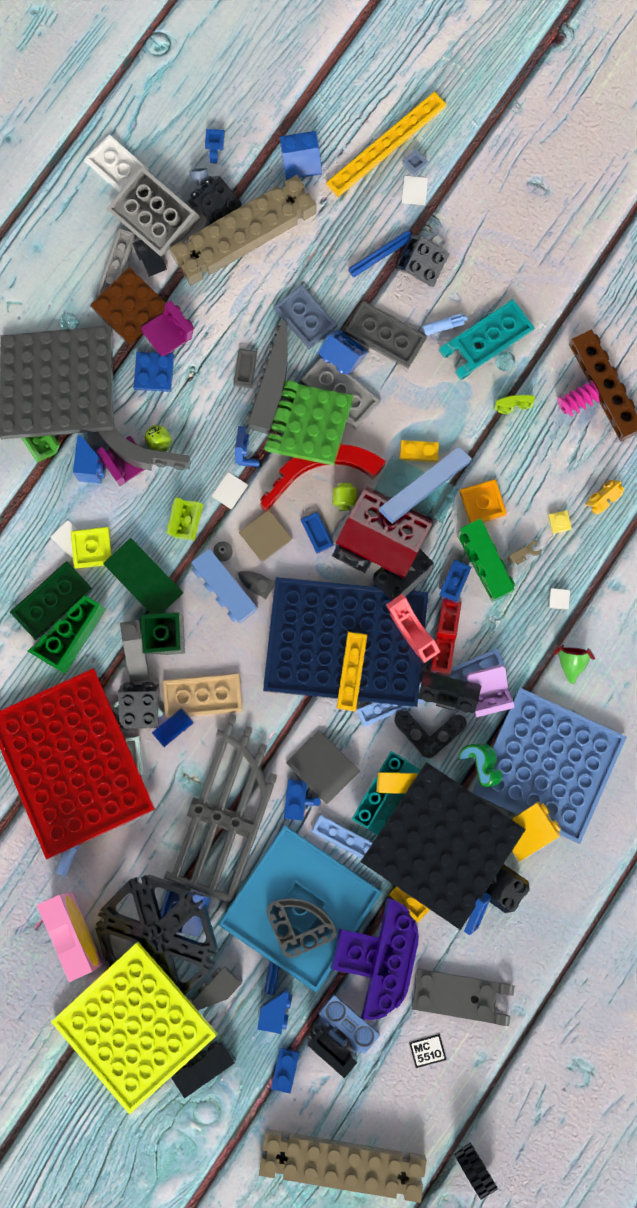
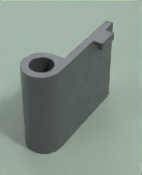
(322, 767)

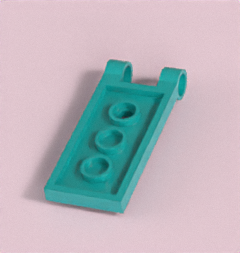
(495, 335)

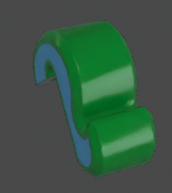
(485, 762)

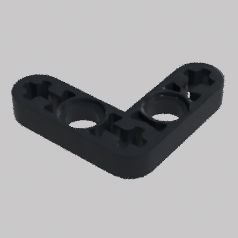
(425, 738)

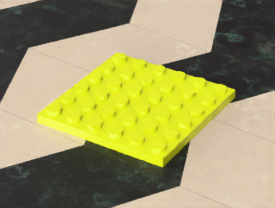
(134, 1028)

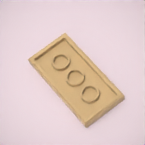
(203, 695)

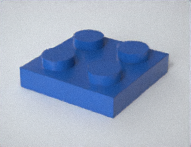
(153, 372)

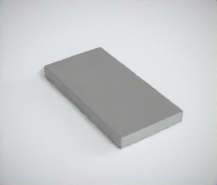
(326, 377)

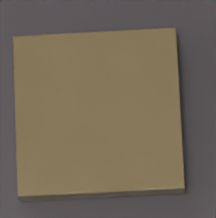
(265, 535)

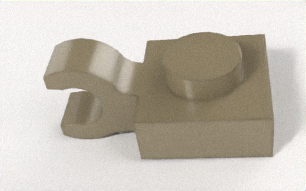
(520, 556)

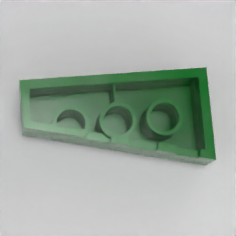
(486, 560)
(68, 635)

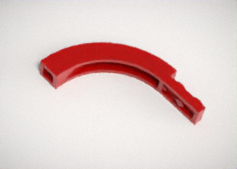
(347, 456)

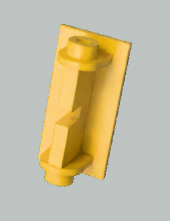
(611, 490)

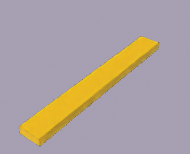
(386, 144)

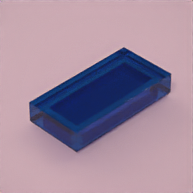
(172, 727)

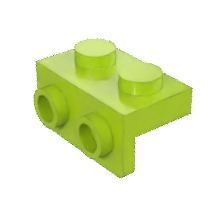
(184, 519)

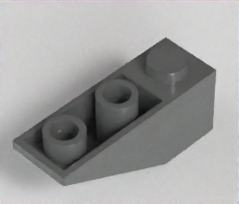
(218, 990)

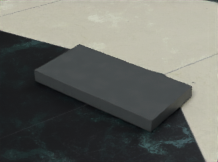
(385, 334)

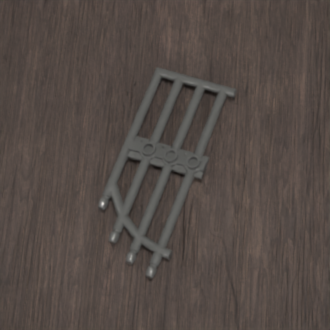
(223, 818)

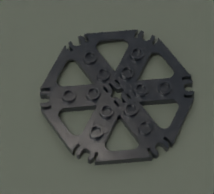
(165, 928)

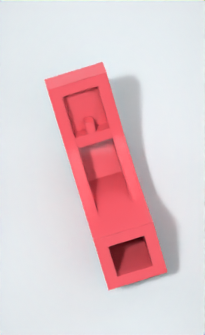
(412, 629)

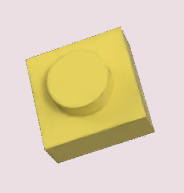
(559, 522)

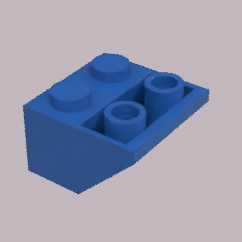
(273, 1014)

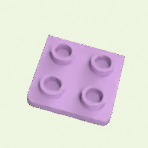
(494, 690)

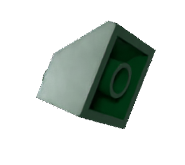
(163, 633)

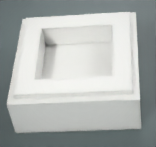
(559, 599)

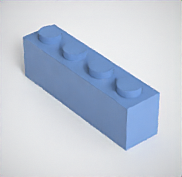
(224, 586)

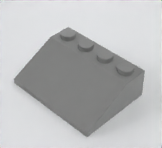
(153, 212)

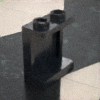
(342, 1067)

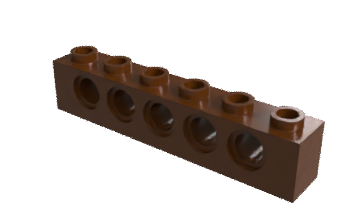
(587, 362)

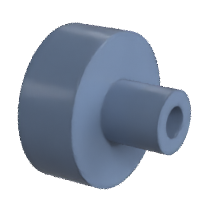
(198, 174)

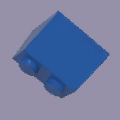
(300, 155)
(342, 352)
(87, 463)
(194, 925)

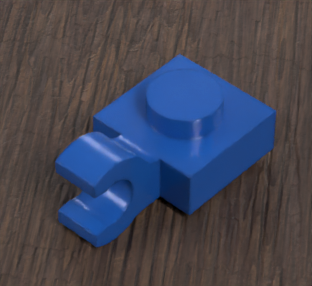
(214, 141)

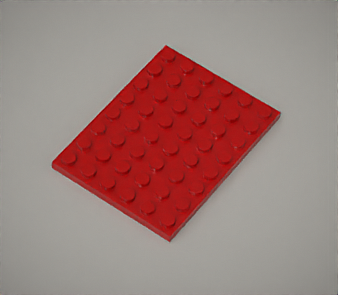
(71, 764)

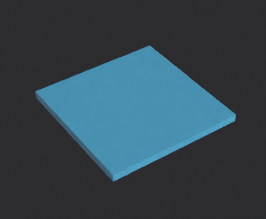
(304, 872)

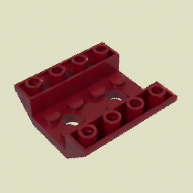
(380, 539)

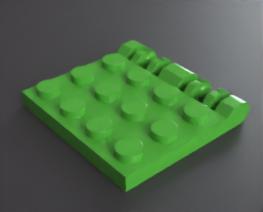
(312, 426)

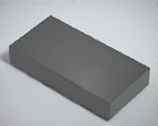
(245, 368)

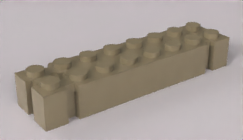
(243, 230)
(343, 1165)

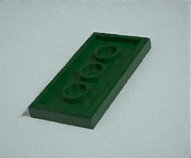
(143, 577)
(50, 600)

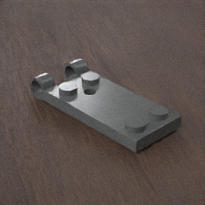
(452, 996)

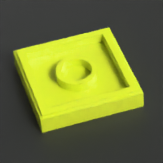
(90, 547)

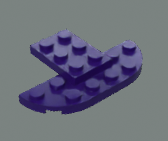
(383, 958)

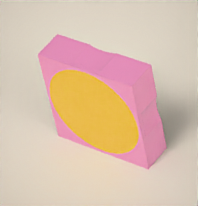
(70, 935)

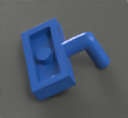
(241, 449)
(297, 799)

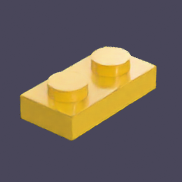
(419, 451)
(416, 909)

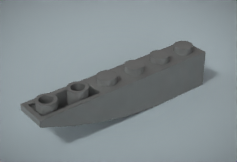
(271, 384)

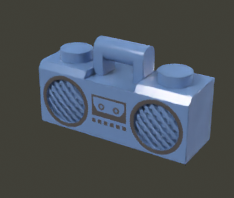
(341, 1016)

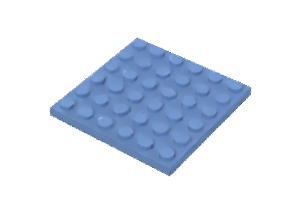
(553, 760)

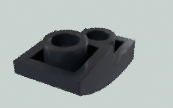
(152, 261)

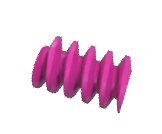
(578, 398)

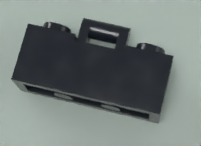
(449, 692)
(197, 1074)

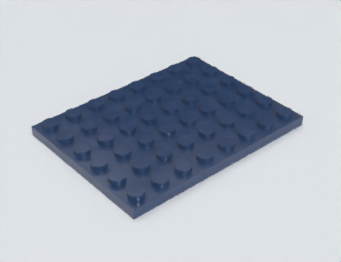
(311, 637)

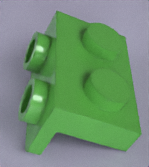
(42, 446)

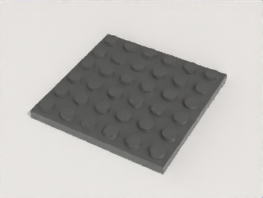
(56, 382)

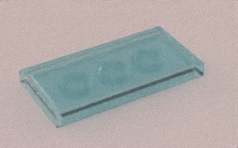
(401, 474)

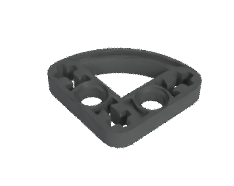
(290, 936)

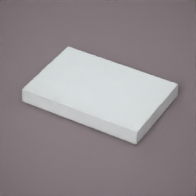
(114, 162)

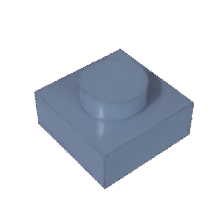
(415, 162)

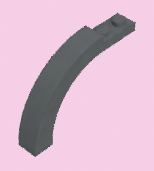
(142, 457)

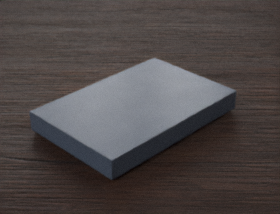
(305, 316)

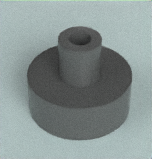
(223, 555)

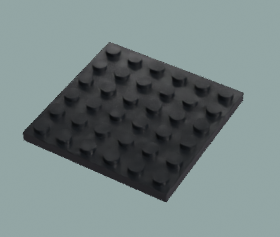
(443, 845)

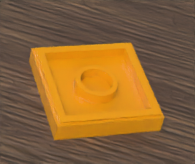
(483, 501)

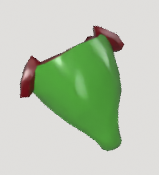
(573, 661)

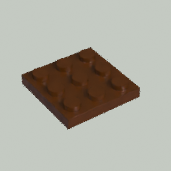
(128, 305)

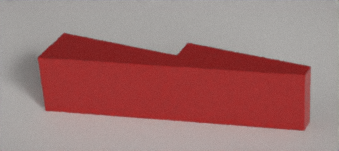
(446, 637)

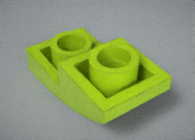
(507, 404)

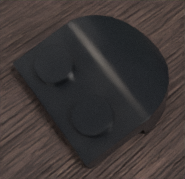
(351, 559)

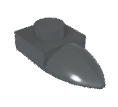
(257, 583)

